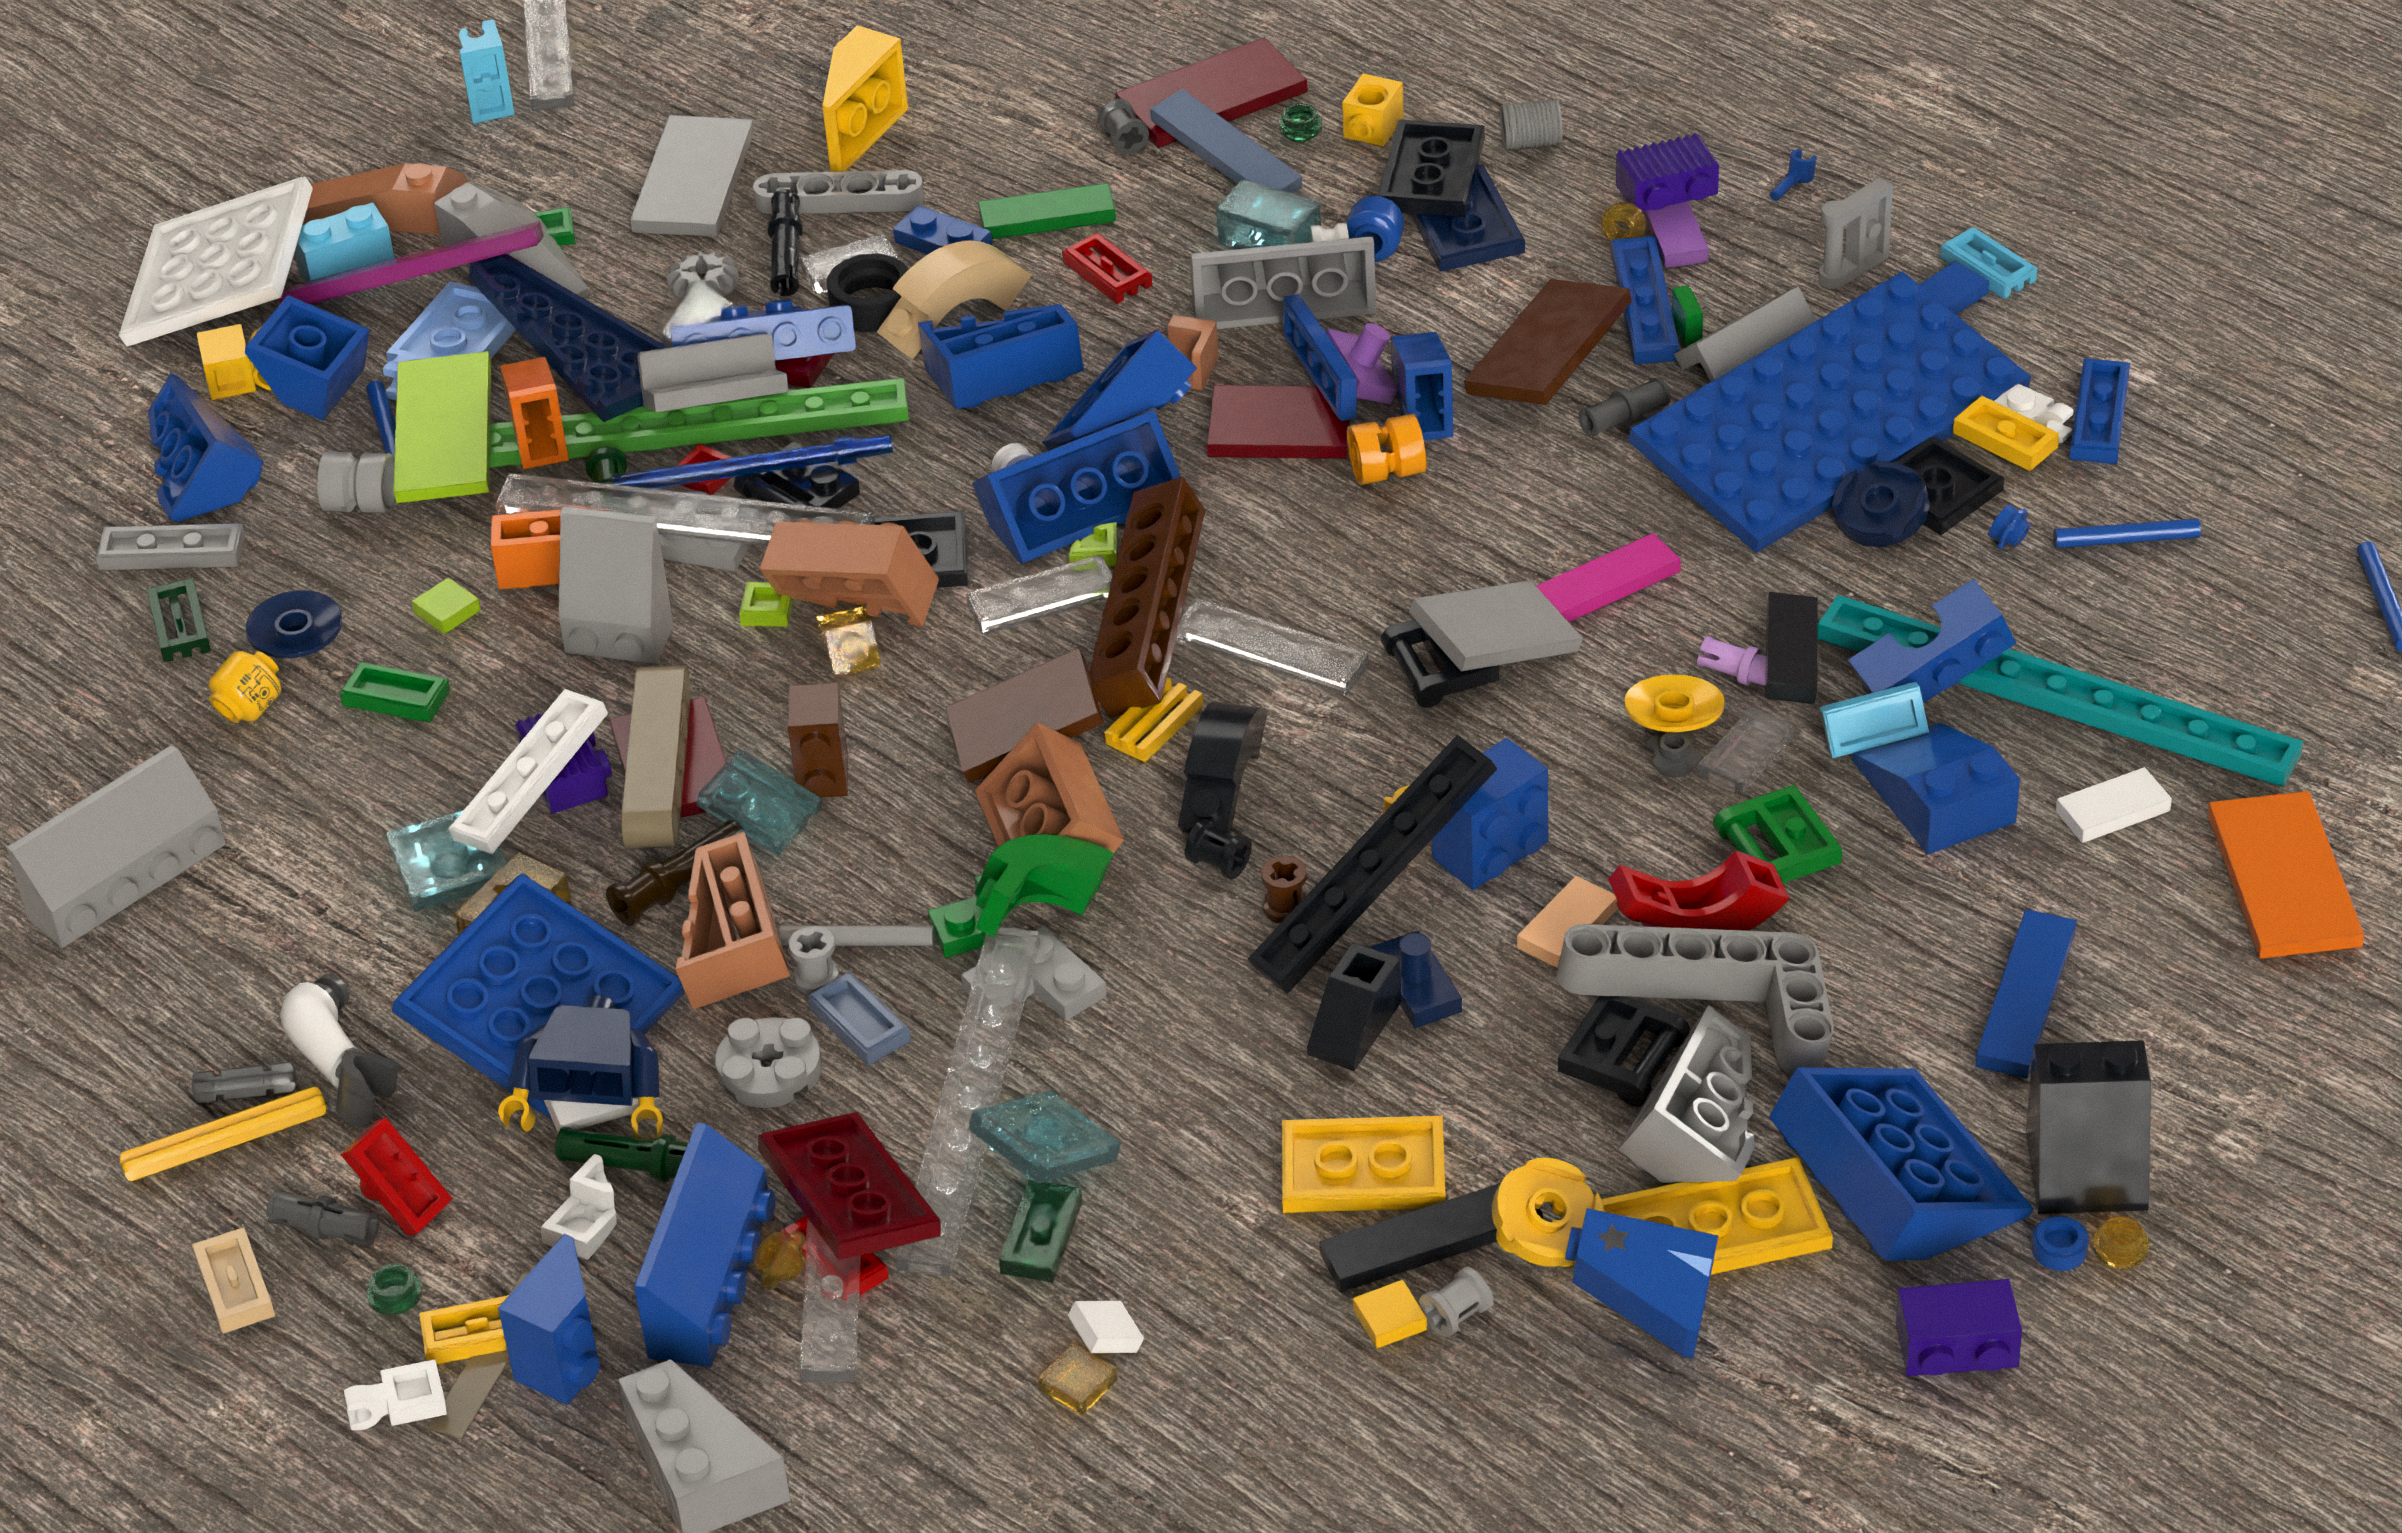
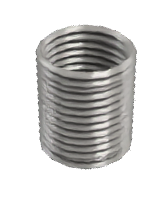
(1531, 124)

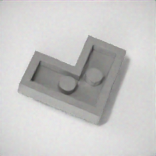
(1058, 978)

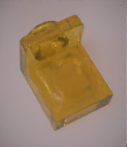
(849, 640)

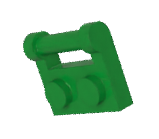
(1790, 828)

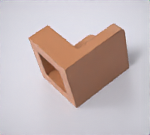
(1198, 343)

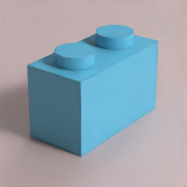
(343, 242)

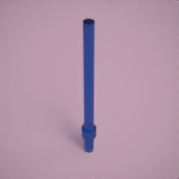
(843, 451)

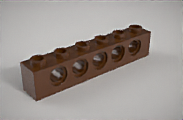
(1146, 597)

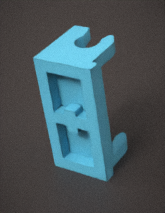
(485, 74)

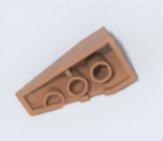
(399, 192)

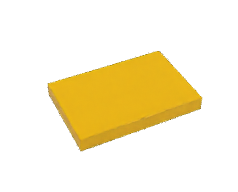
(1362, 1164)

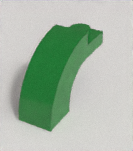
(1039, 870)

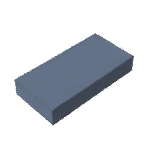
(859, 1018)

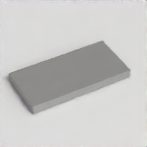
(692, 176)

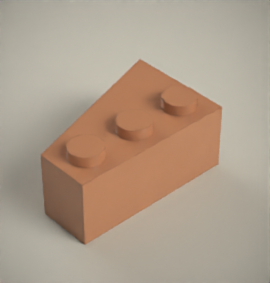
(850, 564)
(729, 927)

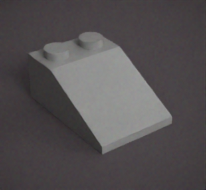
(612, 586)

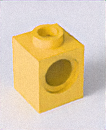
(1372, 109)
(225, 362)

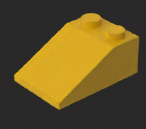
(862, 94)

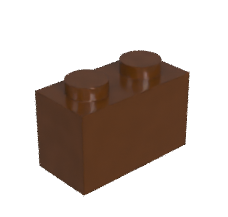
(818, 739)

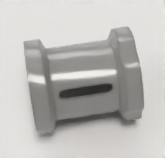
(814, 964)
(1456, 1301)

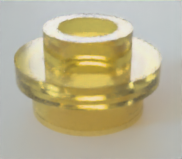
(1626, 212)
(2121, 1243)

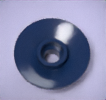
(294, 624)

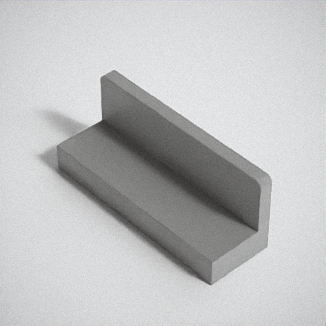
(1748, 334)
(709, 373)

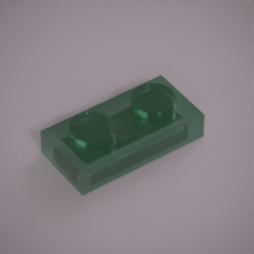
(1040, 1231)

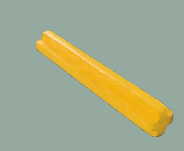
(222, 1133)

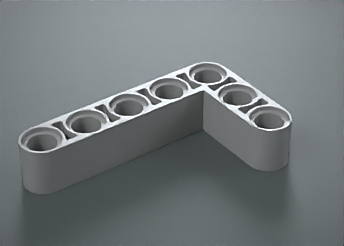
(1710, 966)

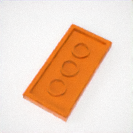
(2285, 875)

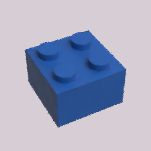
(1499, 821)

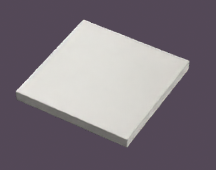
(216, 261)

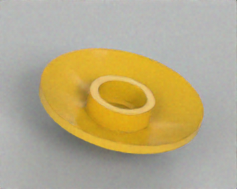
(1674, 703)

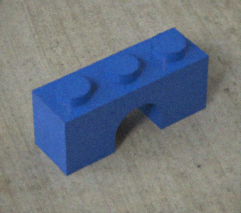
(1969, 637)

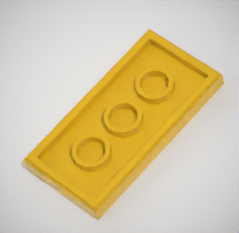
(1757, 1218)

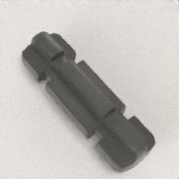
(244, 1082)

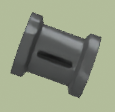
(1126, 131)

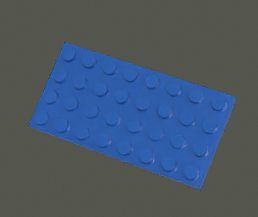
(1827, 401)

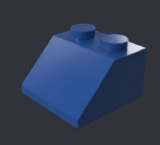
(308, 356)
(551, 1326)

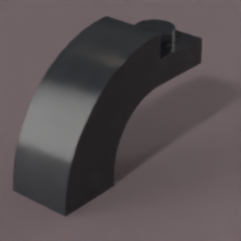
(1216, 762)

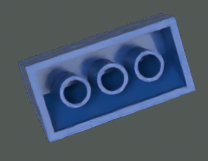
(1075, 486)
(702, 1250)

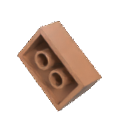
(1048, 790)

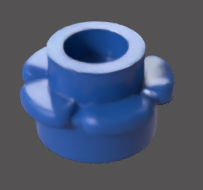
(2010, 526)

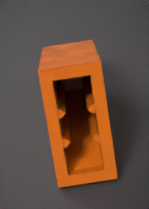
(534, 412)

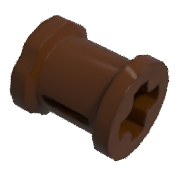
(1290, 878)

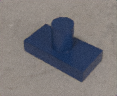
(1425, 986)

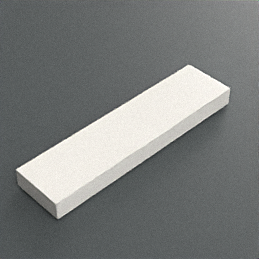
(528, 771)

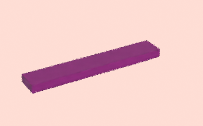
(416, 264)

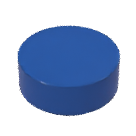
(2060, 1243)

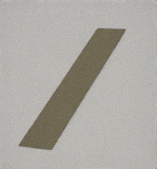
(471, 1390)

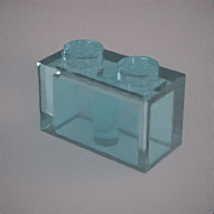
(1265, 217)

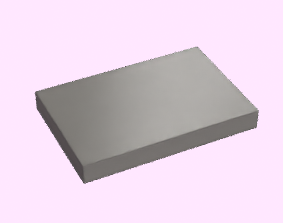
(1495, 625)

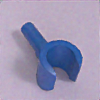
(1799, 171)

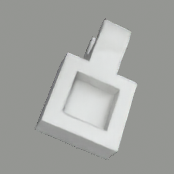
(2038, 408)
(405, 1394)

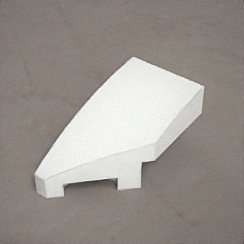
(587, 1212)

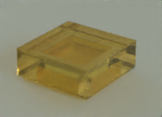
(1077, 1378)

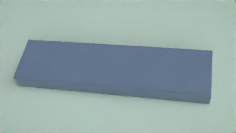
(1222, 143)

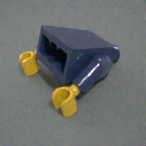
(585, 1058)

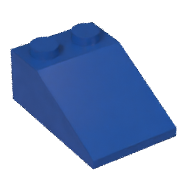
(1138, 378)
(1943, 785)

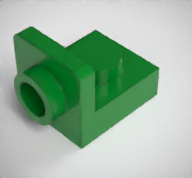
(956, 925)

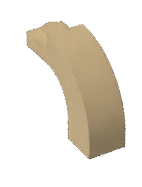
(945, 280)

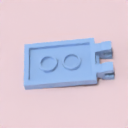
(452, 324)

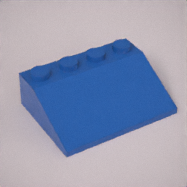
(1896, 1159)

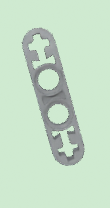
(887, 191)

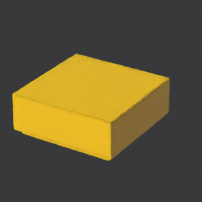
(1389, 1314)

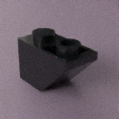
(1355, 1006)

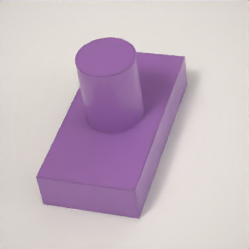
(1362, 356)

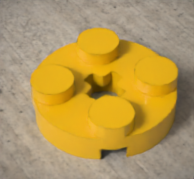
(1523, 1191)

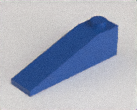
(200, 454)

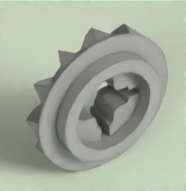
(720, 274)

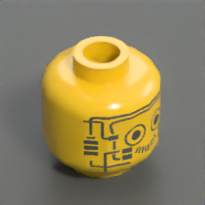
(244, 686)

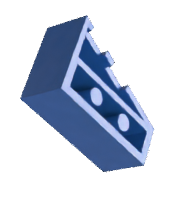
(1001, 356)

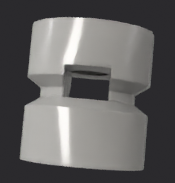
(353, 482)

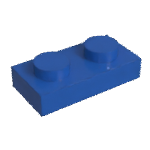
(930, 230)

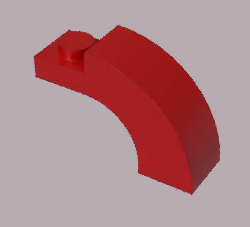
(1731, 897)

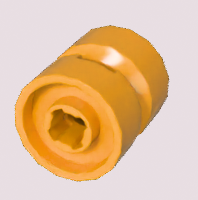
(1402, 445)

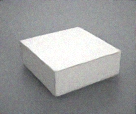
(1105, 1326)

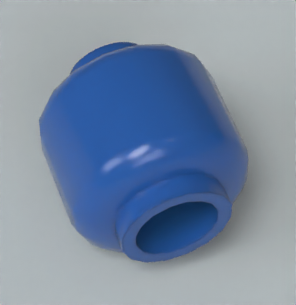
(1377, 218)

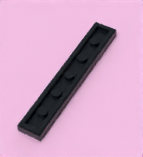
(1372, 864)

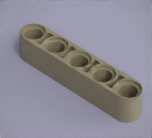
(656, 757)

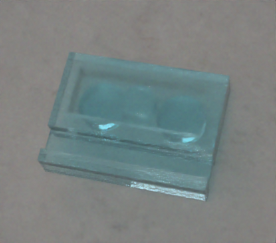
(760, 800)

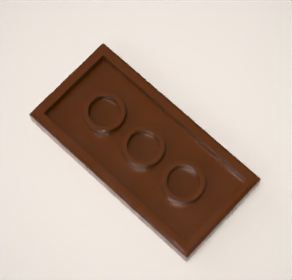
(1547, 341)

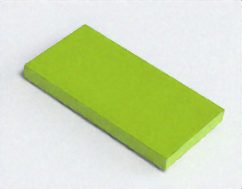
(442, 427)

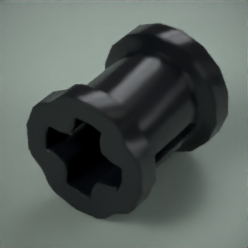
(1218, 848)

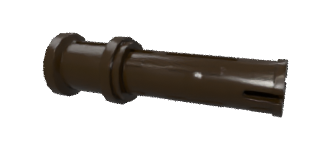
(659, 881)

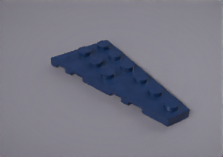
(579, 339)

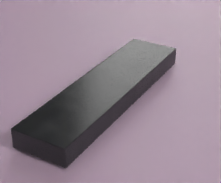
(1791, 648)
(1411, 1239)

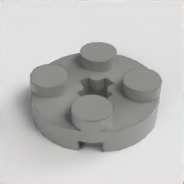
(750, 1042)

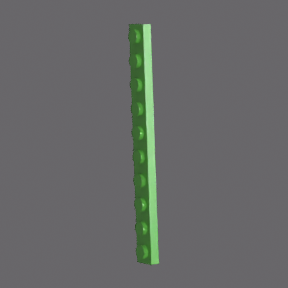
(740, 419)

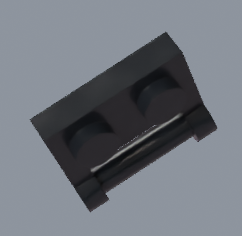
(812, 485)
(1427, 688)
(1608, 1038)

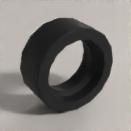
(861, 273)

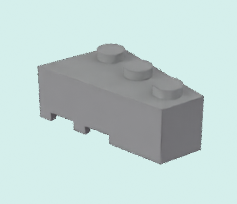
(699, 1451)

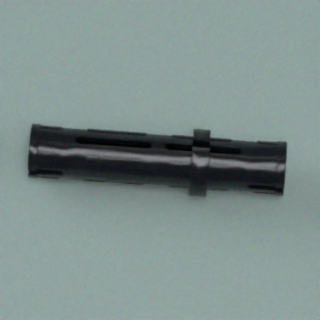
(784, 233)

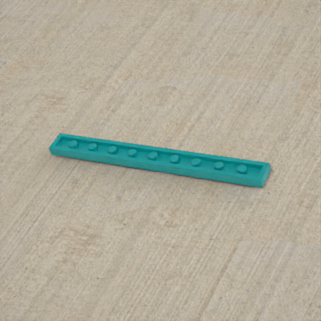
(2085, 697)

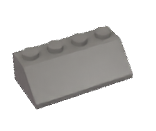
(1251, 283)
(115, 847)

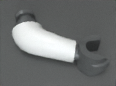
(311, 1023)

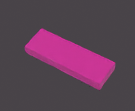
(1611, 577)

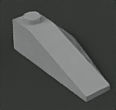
(479, 211)
(1699, 1109)

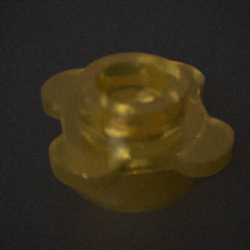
(780, 1258)

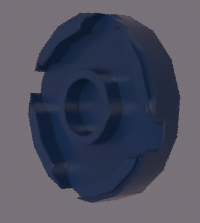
(1881, 504)

